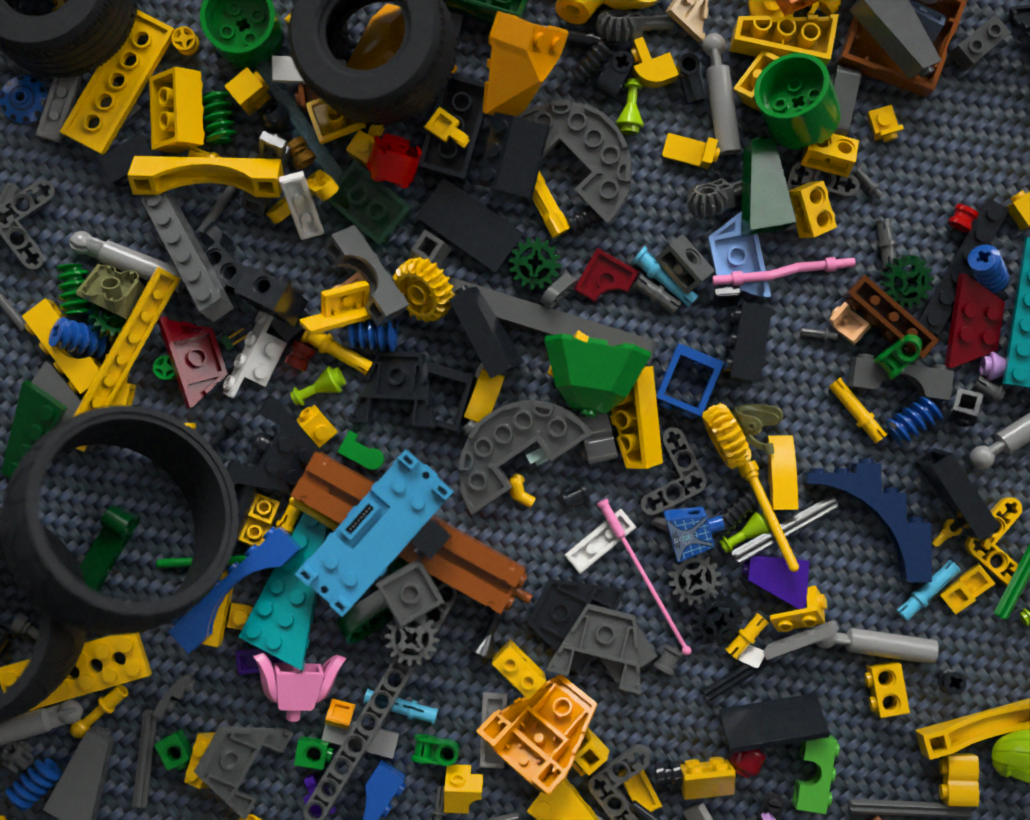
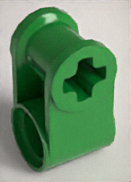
(896, 359)
(433, 750)

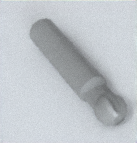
(721, 96)
(121, 257)
(1007, 440)
(885, 645)
(39, 721)

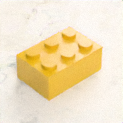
(176, 110)

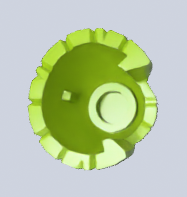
(1012, 755)

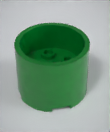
(223, 24)
(798, 100)

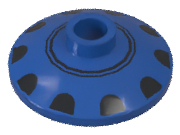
(28, 109)

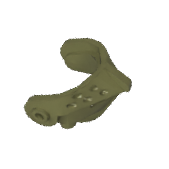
(752, 419)

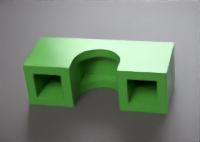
(815, 793)

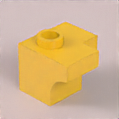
(590, 754)
(461, 788)

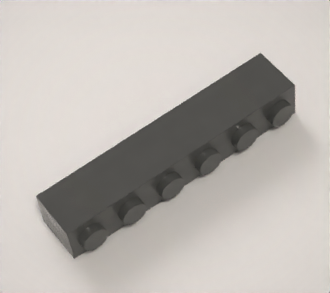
(187, 255)

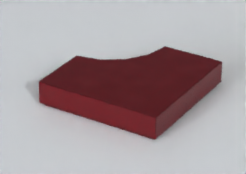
(603, 275)

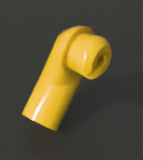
(517, 491)

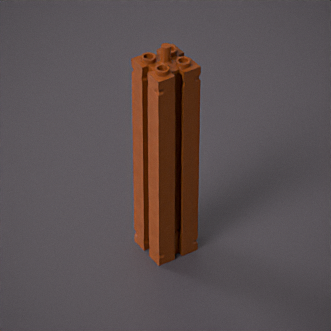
(459, 562)

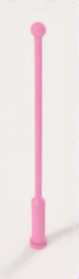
(620, 533)

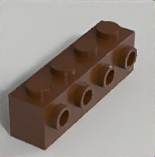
(887, 315)

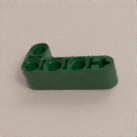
(116, 532)
(368, 614)

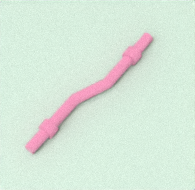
(737, 278)

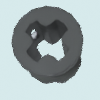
(668, 659)

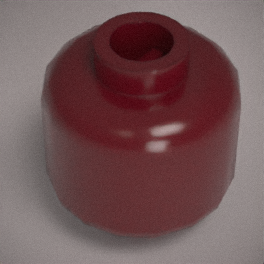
(747, 762)

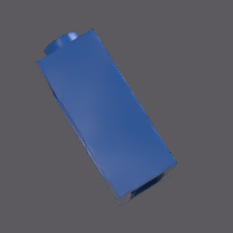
(697, 358)

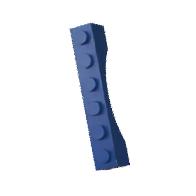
(198, 623)
(380, 790)

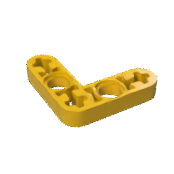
(319, 184)
(999, 508)

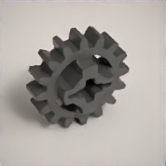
(688, 588)
(404, 645)

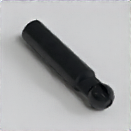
(245, 493)

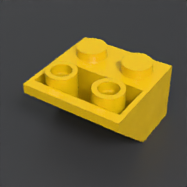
(707, 778)

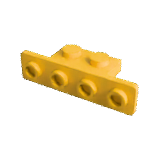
(339, 308)

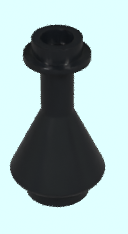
(483, 647)

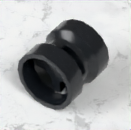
(668, 774)

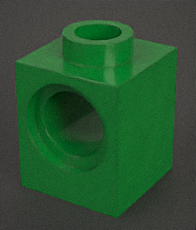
(178, 740)
(303, 757)

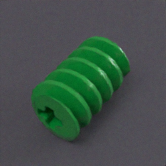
(216, 118)
(73, 279)

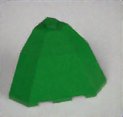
(592, 373)

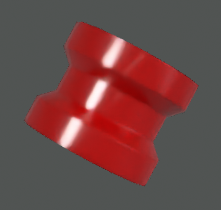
(963, 218)

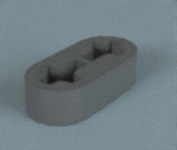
(558, 290)

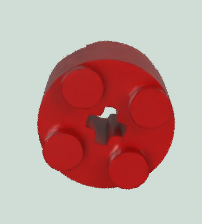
(393, 160)

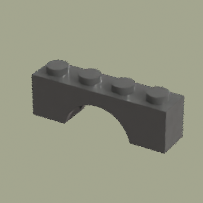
(351, 250)
(931, 383)

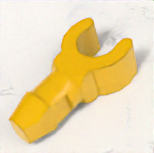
(946, 533)

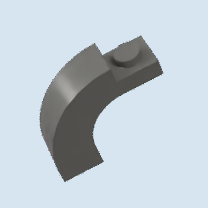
(270, 147)

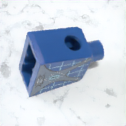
(691, 531)

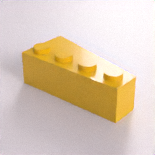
(785, 35)
(639, 424)
(562, 804)

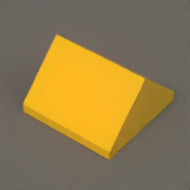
(330, 123)

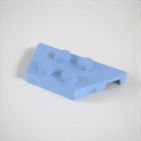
(737, 253)

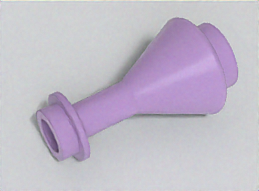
(992, 366)

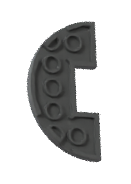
(599, 147)
(506, 434)

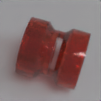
(300, 356)

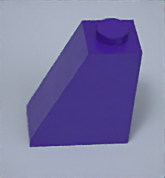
(775, 577)

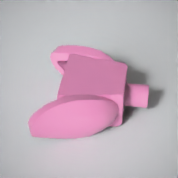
(297, 689)

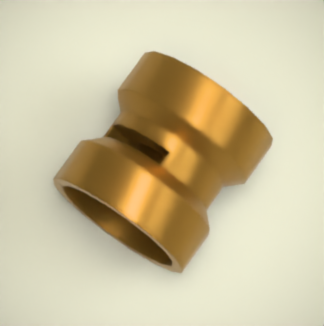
(300, 153)

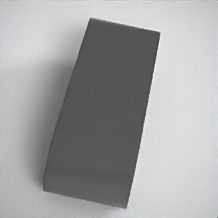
(846, 85)

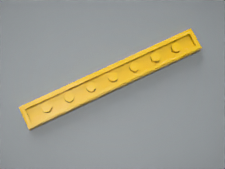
(129, 342)

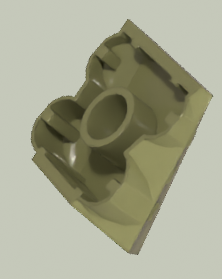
(112, 289)

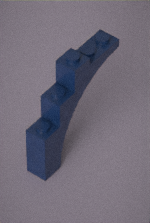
(909, 538)

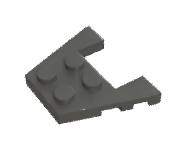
(604, 635)
(230, 758)

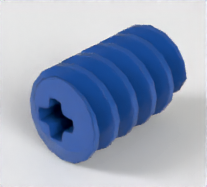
(989, 268)
(373, 335)
(77, 337)
(912, 419)
(34, 785)

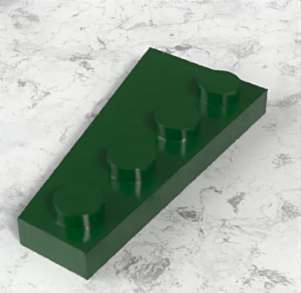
(33, 418)

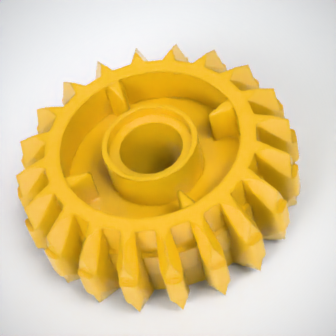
(424, 289)
(726, 436)

